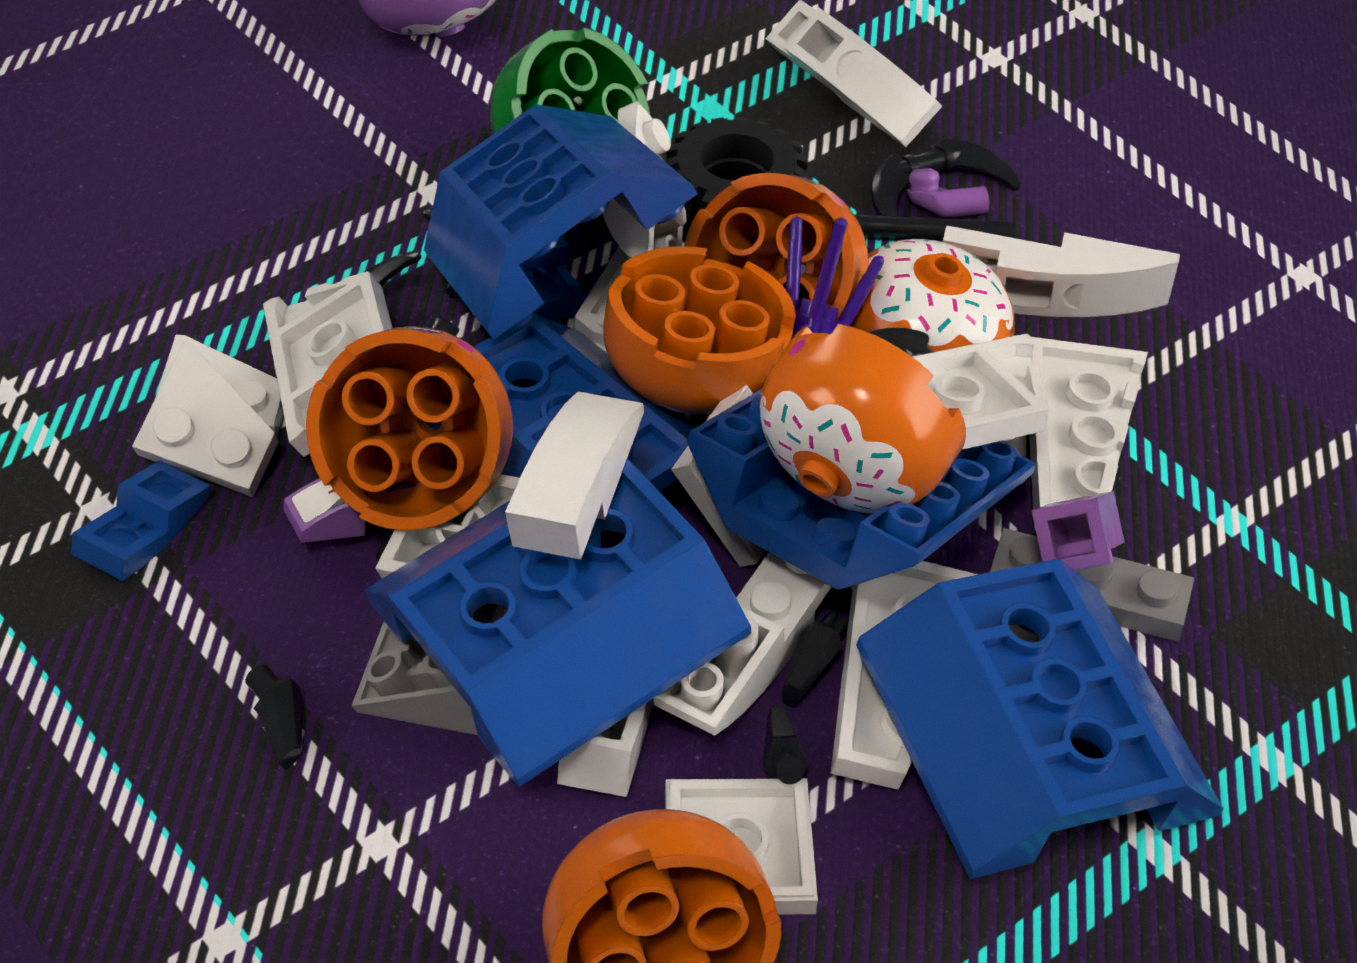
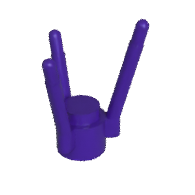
(816, 313)

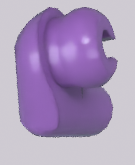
(945, 202)

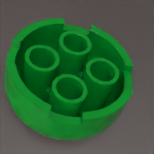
(567, 72)

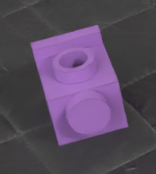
(1079, 530)

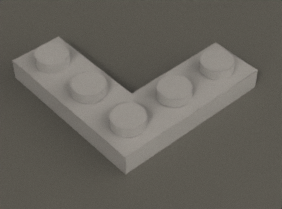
(1136, 593)

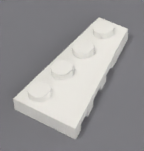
(1088, 417)
(865, 734)

